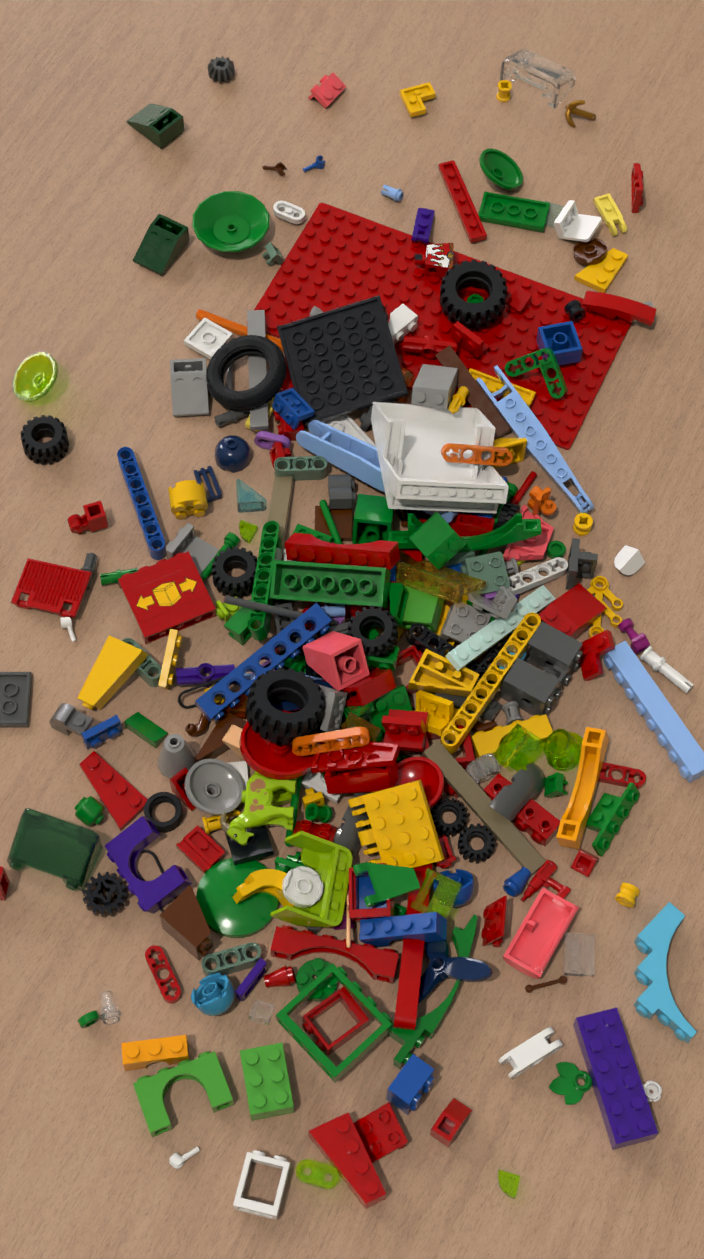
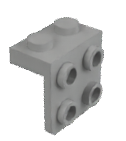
(200, 551)
(500, 606)

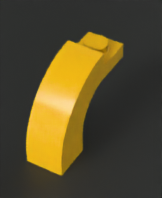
(262, 881)

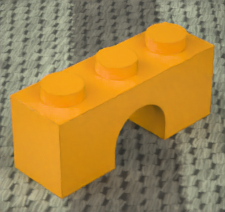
(144, 1052)

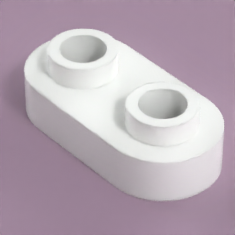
(290, 212)

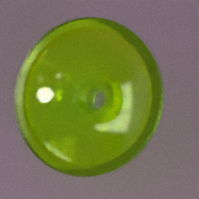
(35, 377)

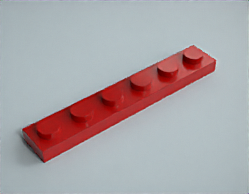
(462, 201)

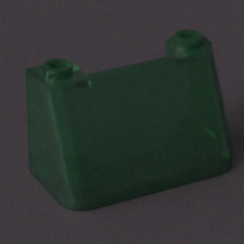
(55, 848)

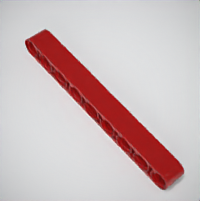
(410, 966)

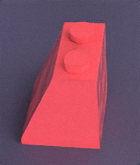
(337, 659)

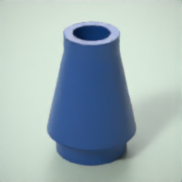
(516, 882)

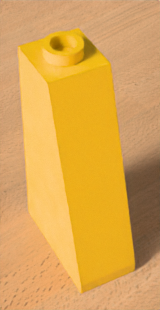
(111, 670)

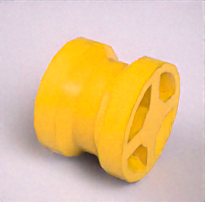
(582, 529)
(627, 895)

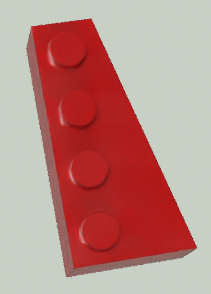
(345, 1152)

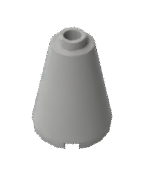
(175, 756)

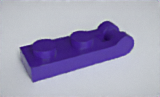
(423, 225)

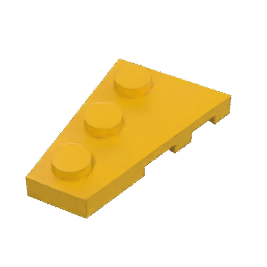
(602, 274)
(170, 659)

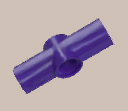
(194, 676)

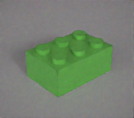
(267, 1081)

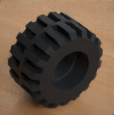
(42, 428)
(230, 560)
(379, 618)

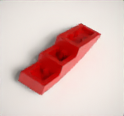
(624, 308)
(470, 524)

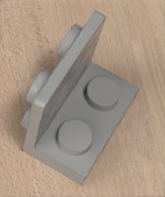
(463, 622)
(333, 709)

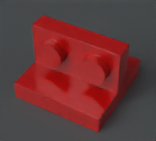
(406, 729)

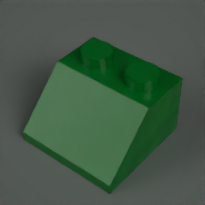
(437, 540)

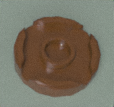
(590, 252)

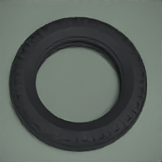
(230, 353)

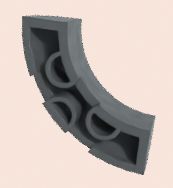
(515, 796)
(347, 833)

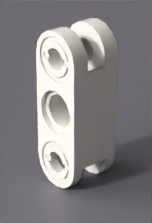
(531, 1052)

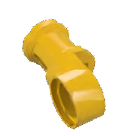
(213, 823)

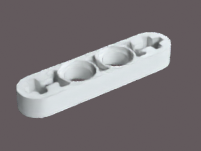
(538, 579)

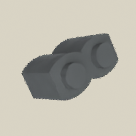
(340, 491)

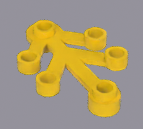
(599, 592)

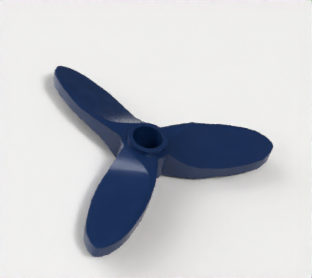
(442, 967)

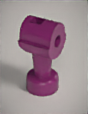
(638, 641)

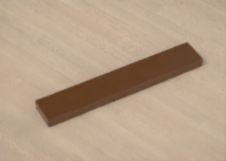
(476, 396)

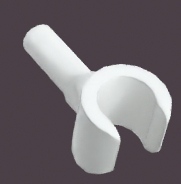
(67, 623)
(178, 1161)

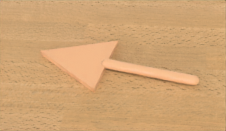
(348, 931)

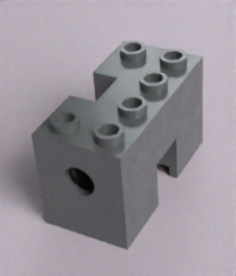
(556, 657)

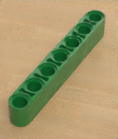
(269, 550)

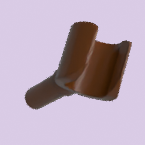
(279, 167)

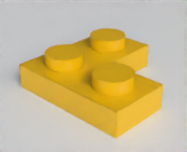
(414, 97)

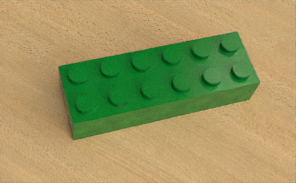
(330, 584)

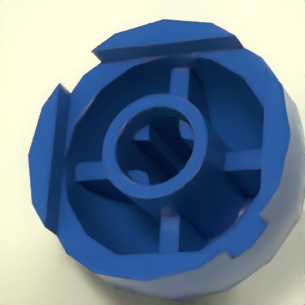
(466, 890)

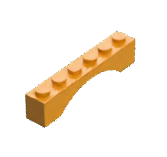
(576, 815)

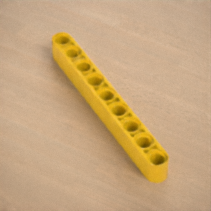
(488, 690)

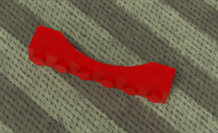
(311, 549)
(291, 944)

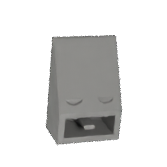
(189, 387)

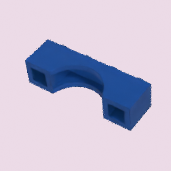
(422, 926)

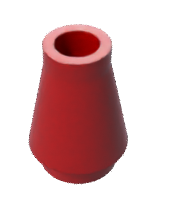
(282, 977)

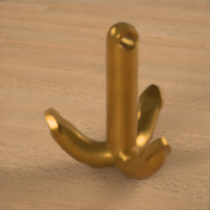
(571, 108)

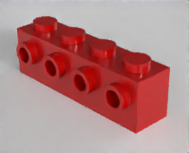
(531, 818)

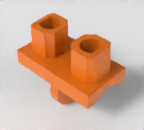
(541, 501)

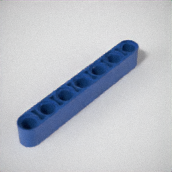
(145, 509)

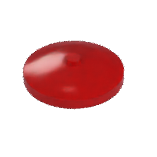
(272, 759)

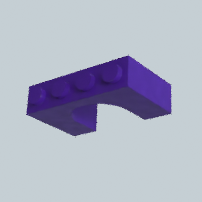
(125, 851)

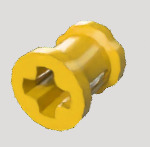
(504, 88)

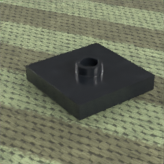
(256, 847)

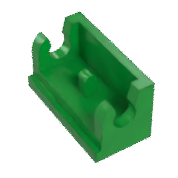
(238, 626)

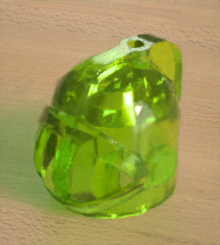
(563, 749)

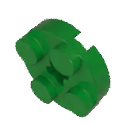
(305, 977)

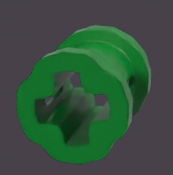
(315, 812)

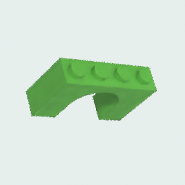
(152, 1090)

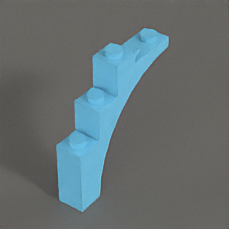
(652, 972)

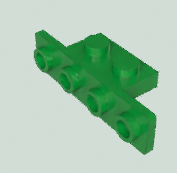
(610, 815)

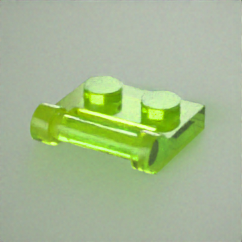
(443, 896)

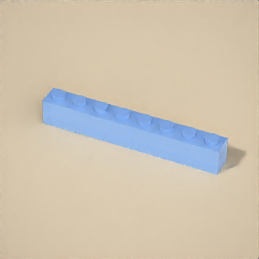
(656, 711)

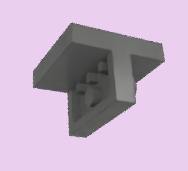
(579, 564)

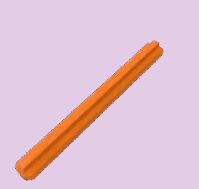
(232, 326)

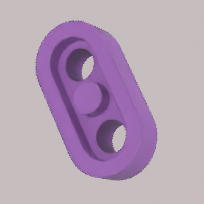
(266, 440)

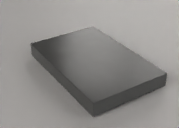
(15, 699)

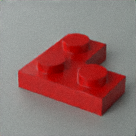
(592, 650)

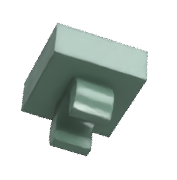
(274, 254)

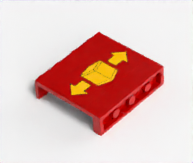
(167, 596)

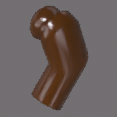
(479, 726)
(199, 728)

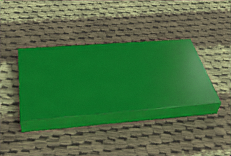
(514, 211)

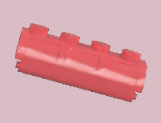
(540, 934)

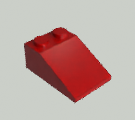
(573, 611)

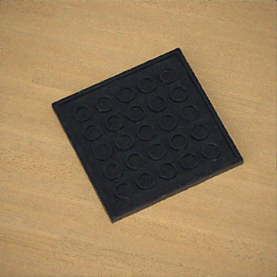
(343, 359)

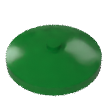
(221, 910)

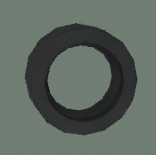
(169, 798)

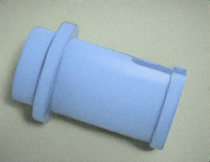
(395, 194)
(334, 611)

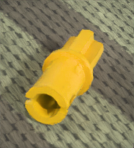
(458, 399)

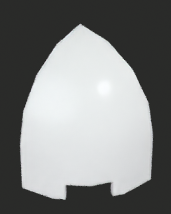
(628, 560)

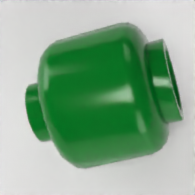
(89, 811)

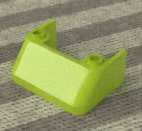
(332, 865)

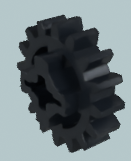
(113, 891)

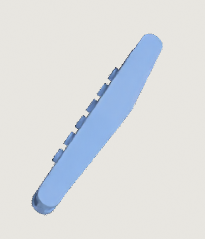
(539, 444)
(349, 455)

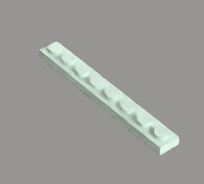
(498, 629)

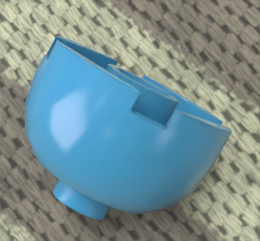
(213, 995)

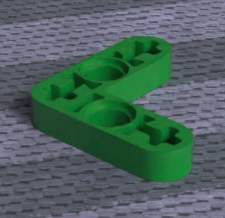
(544, 366)

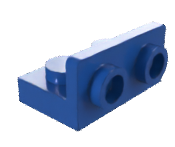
(292, 407)

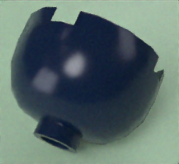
(232, 453)

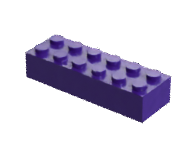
(615, 1078)

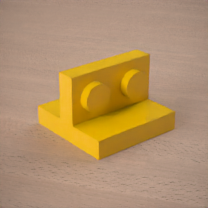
(439, 709)

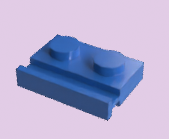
(96, 735)

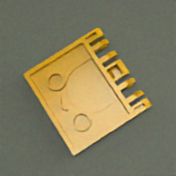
(399, 826)

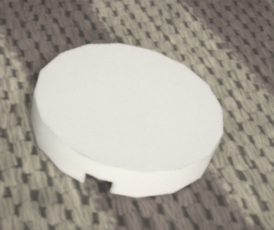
(302, 887)

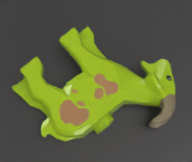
(259, 808)

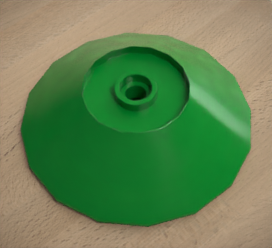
(231, 221)

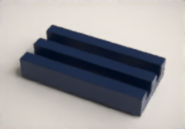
(203, 472)

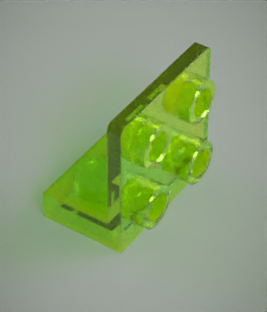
(519, 748)

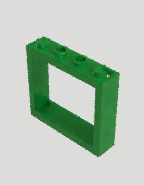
(309, 1046)

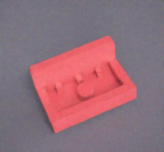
(328, 90)

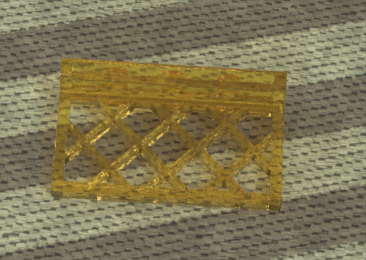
(441, 583)

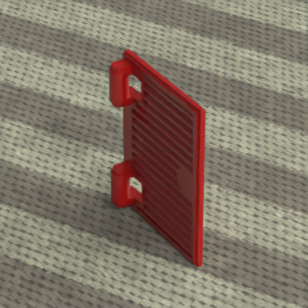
(51, 587)

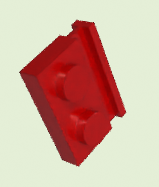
(201, 849)

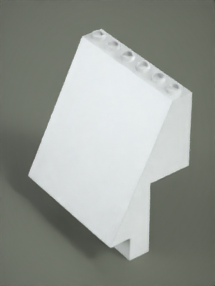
(412, 463)

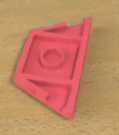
(531, 548)

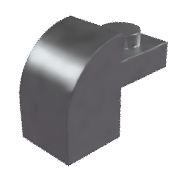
(69, 720)

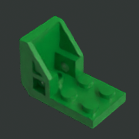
(373, 712)

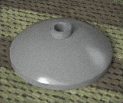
(219, 779)

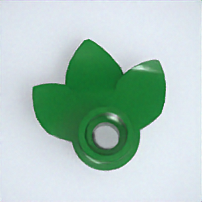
(567, 1084)

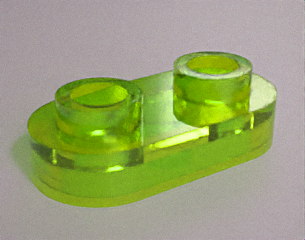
(317, 1174)

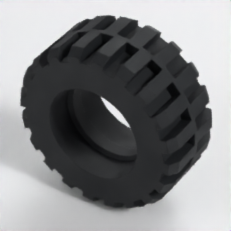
(478, 275)
(286, 686)

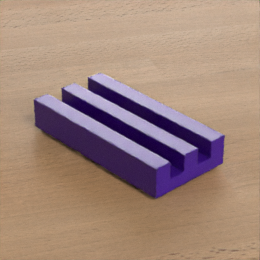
(251, 980)

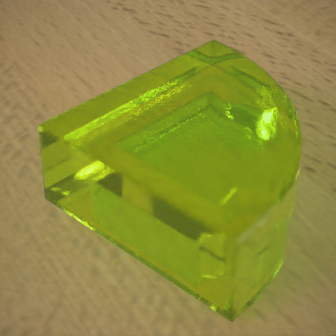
(247, 530)
(508, 1183)

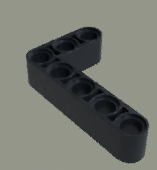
(443, 647)

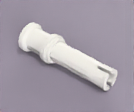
(659, 664)

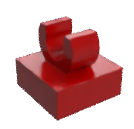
(278, 451)

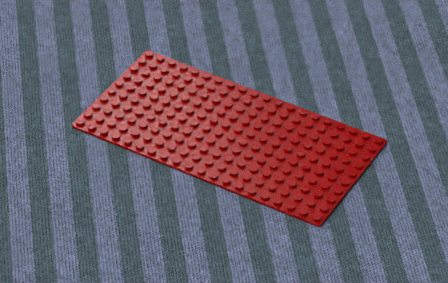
(354, 259)

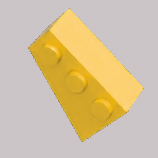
(438, 675)

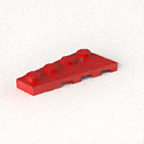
(366, 756)
(116, 793)

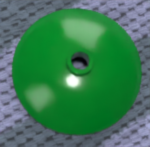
(500, 169)

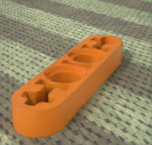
(476, 456)
(354, 738)

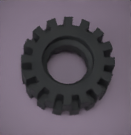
(508, 511)
(457, 809)
(470, 853)

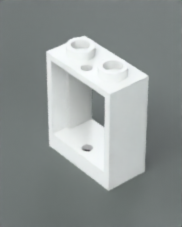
(255, 1207)

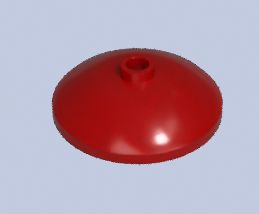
(426, 770)

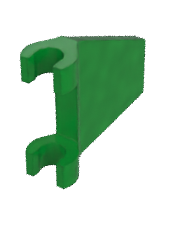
(387, 881)

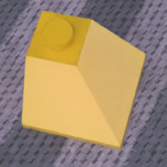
(516, 446)

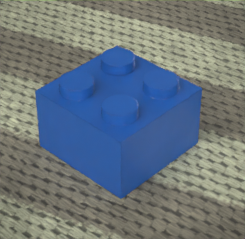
(562, 340)
(410, 1084)

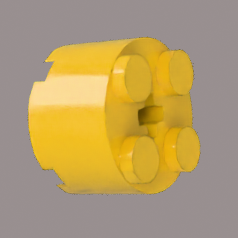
(188, 499)

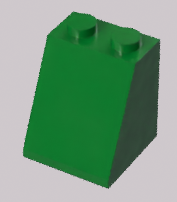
(372, 519)

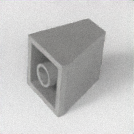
(435, 386)

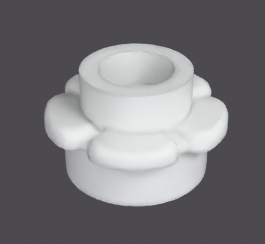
(657, 1090)

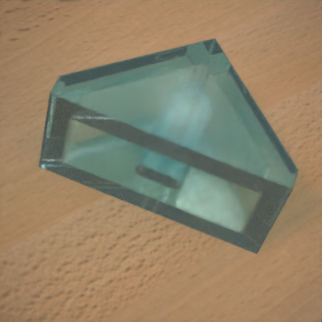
(248, 499)

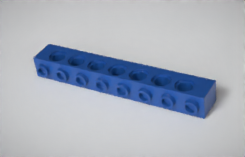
(314, 615)

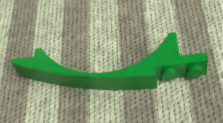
(513, 531)
(429, 1023)

